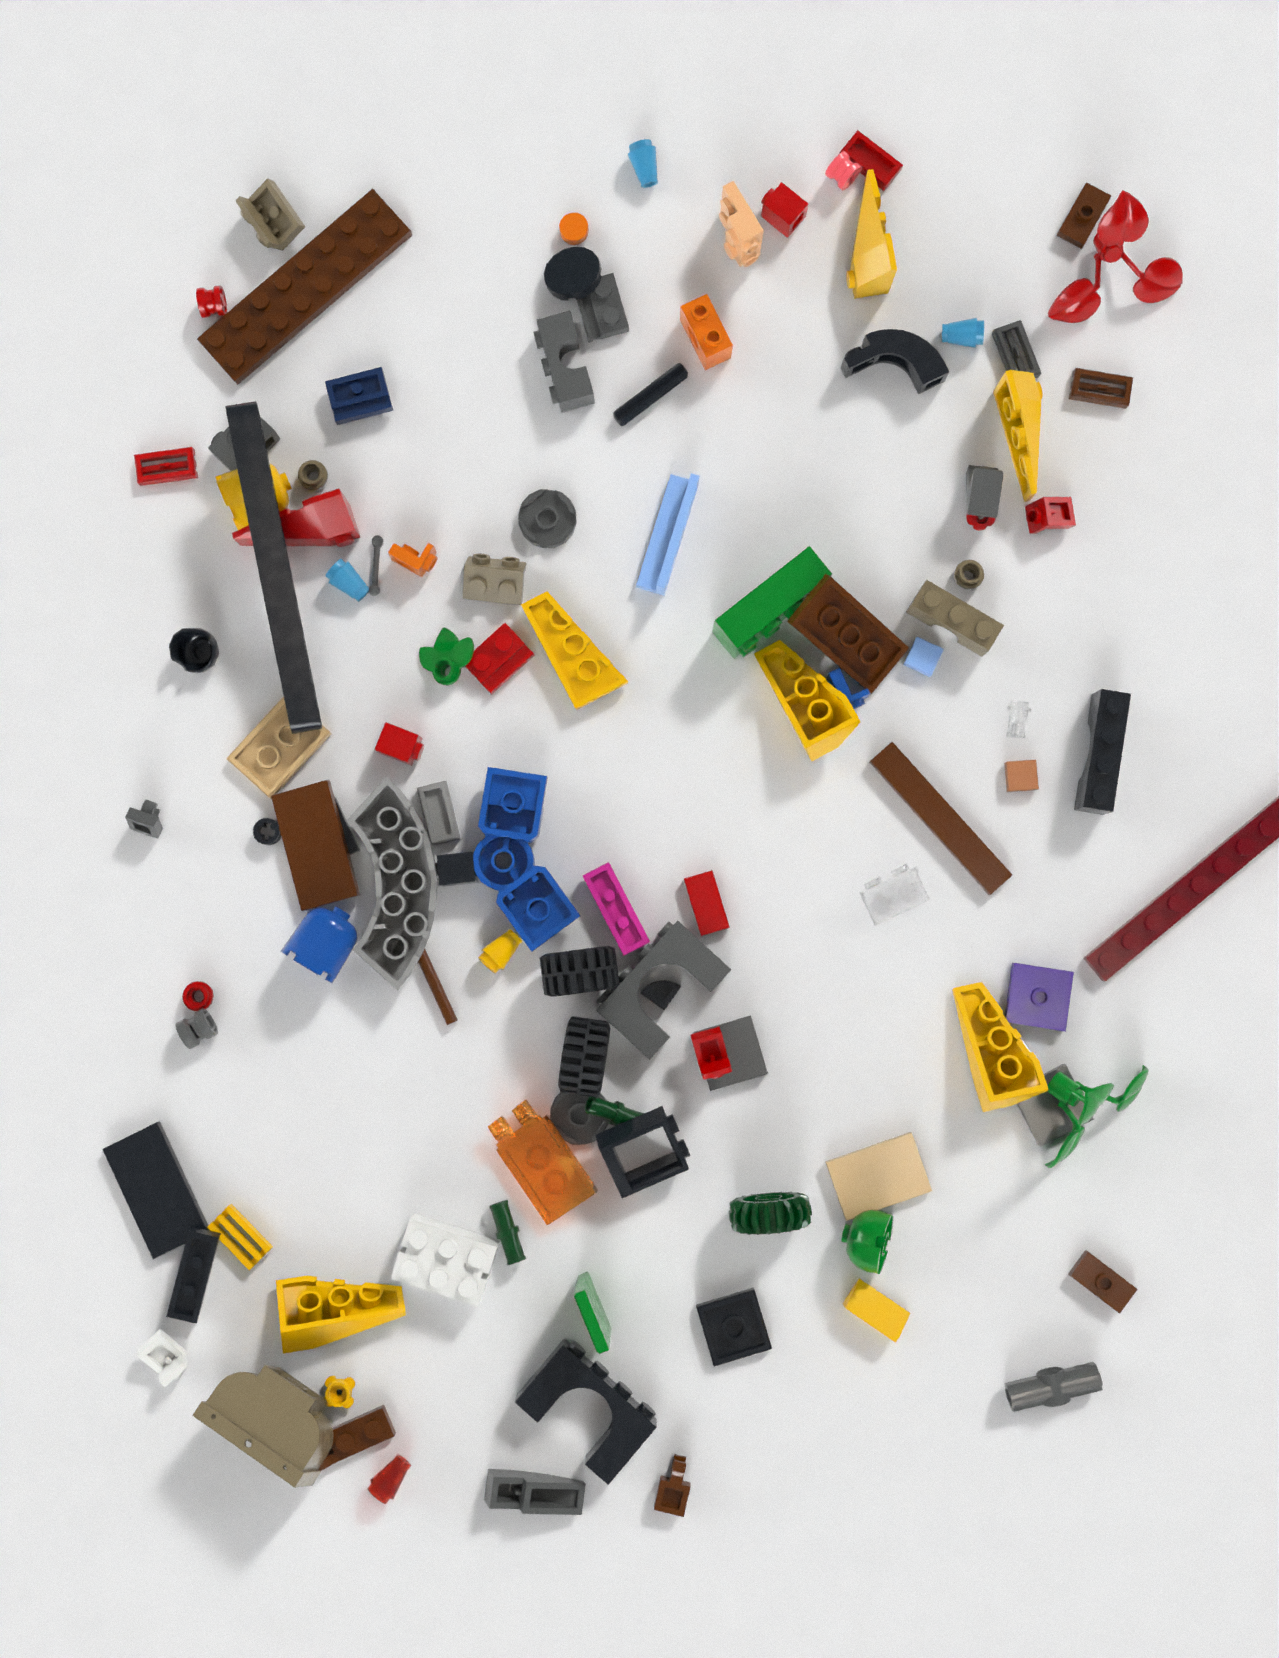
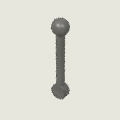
(377, 542)

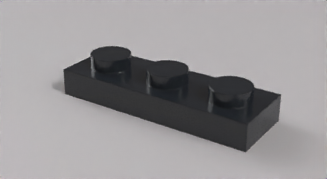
(193, 1274)

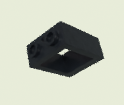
(649, 1173)

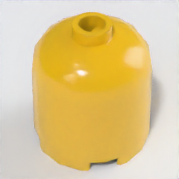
(231, 491)

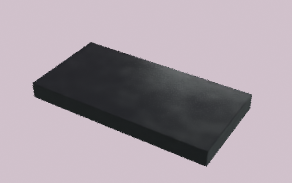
(155, 1188)

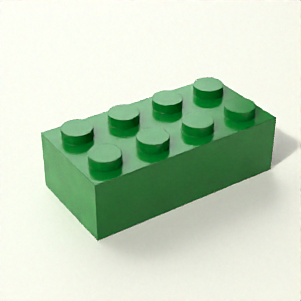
(769, 604)

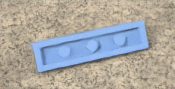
(668, 534)

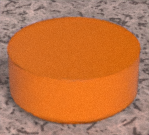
(574, 228)

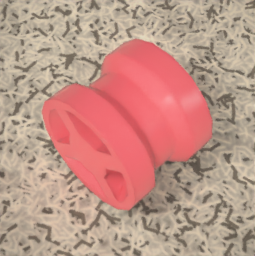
(843, 170)

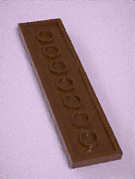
(304, 286)

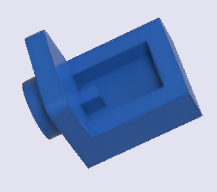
(838, 681)

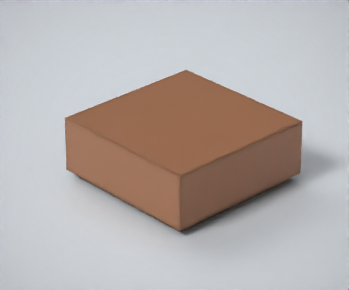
(1021, 775)

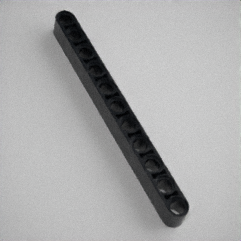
(273, 566)

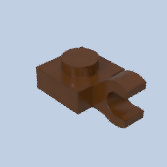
(672, 1490)

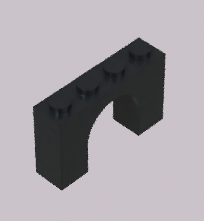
(571, 1369)

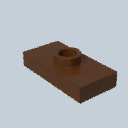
(1084, 215)
(1102, 1281)

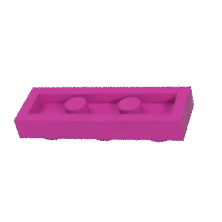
(616, 908)

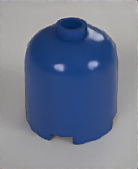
(323, 941)

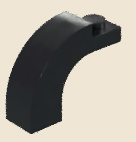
(901, 349)

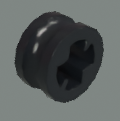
(261, 837)

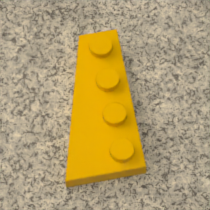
(577, 661)

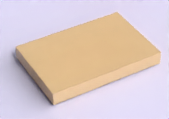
(274, 754)
(878, 1175)

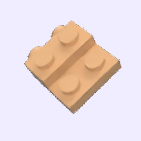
(742, 227)

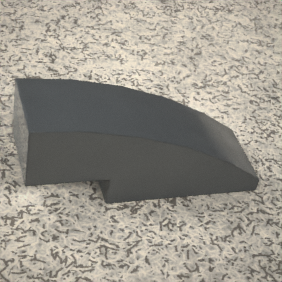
(534, 1492)

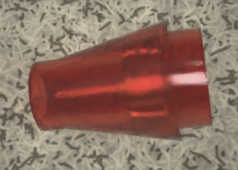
(388, 1480)

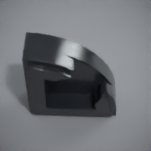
(661, 992)

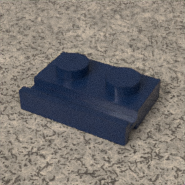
(359, 396)

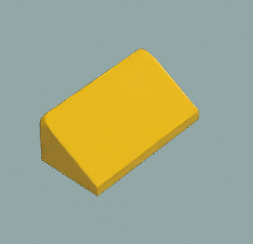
(876, 1310)

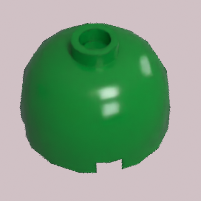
(868, 1240)

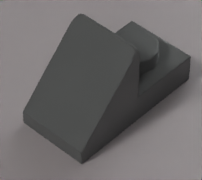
(983, 490)

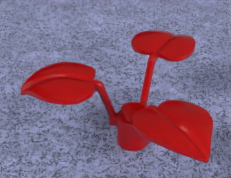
(1122, 222)

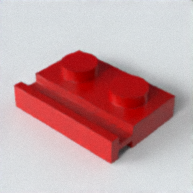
(499, 658)

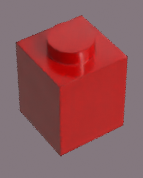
(783, 209)
(399, 744)

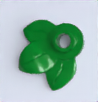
(447, 653)

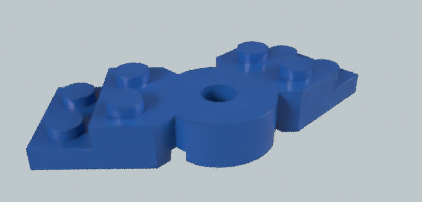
(526, 892)

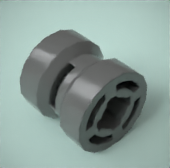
(196, 1028)

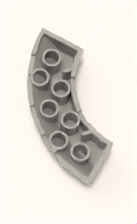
(403, 883)

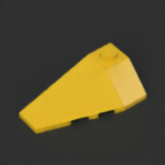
(813, 706)
(997, 1057)

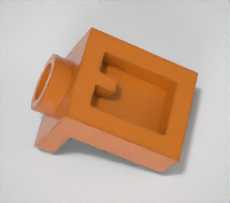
(409, 559)

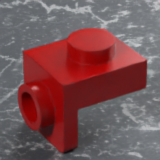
(711, 1053)

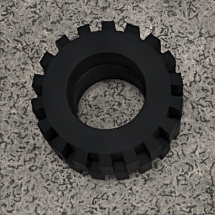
(579, 971)
(584, 1056)

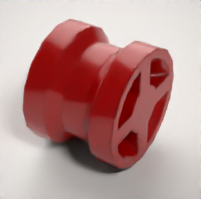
(211, 301)

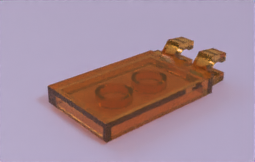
(542, 1163)

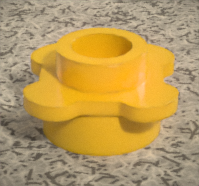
(336, 1400)

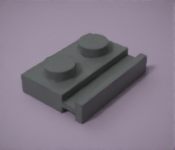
(603, 310)

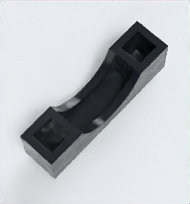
(1107, 732)

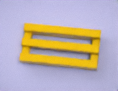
(232, 1245)

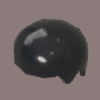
(194, 649)

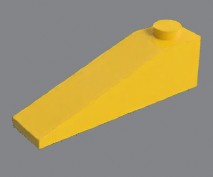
(873, 252)
(1019, 408)
(325, 1311)

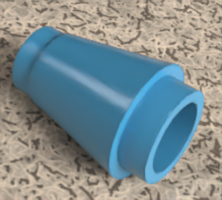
(644, 162)
(964, 332)
(346, 579)

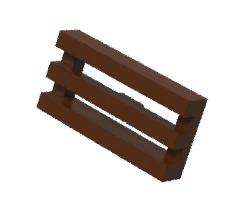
(1099, 388)

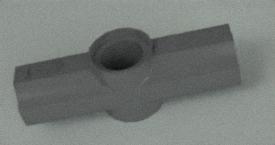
(1053, 1386)

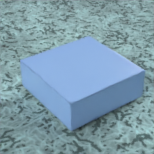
(923, 656)

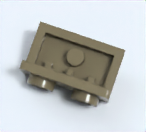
(271, 216)
(494, 579)

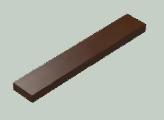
(940, 818)

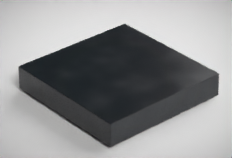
(733, 1326)

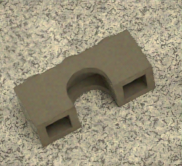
(972, 627)

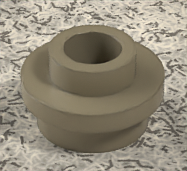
(309, 467)
(973, 567)

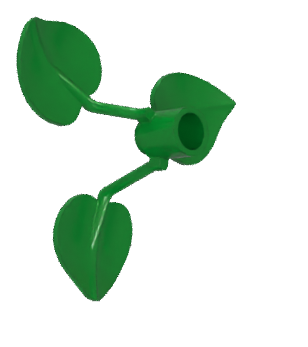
(1072, 1092)

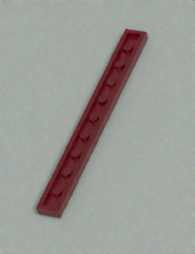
(1185, 893)

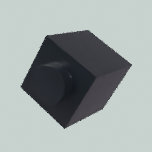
(455, 869)

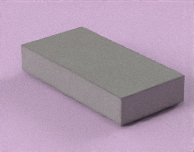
(438, 813)

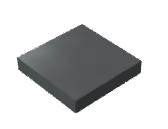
(742, 1051)
(1044, 1115)

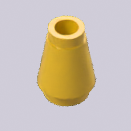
(498, 953)

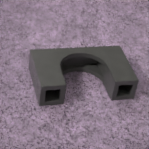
(622, 1005)

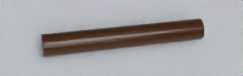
(437, 988)

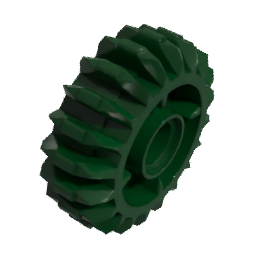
(770, 1213)

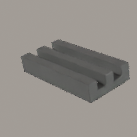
(1025, 344)

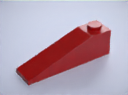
(321, 522)

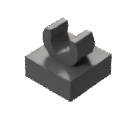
(146, 820)

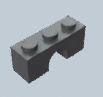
(570, 386)

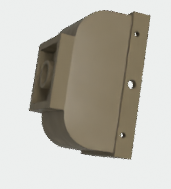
(276, 1417)

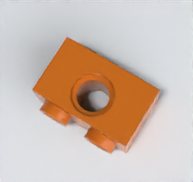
(706, 331)

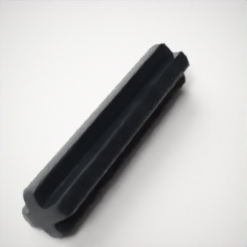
(650, 394)

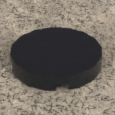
(572, 273)

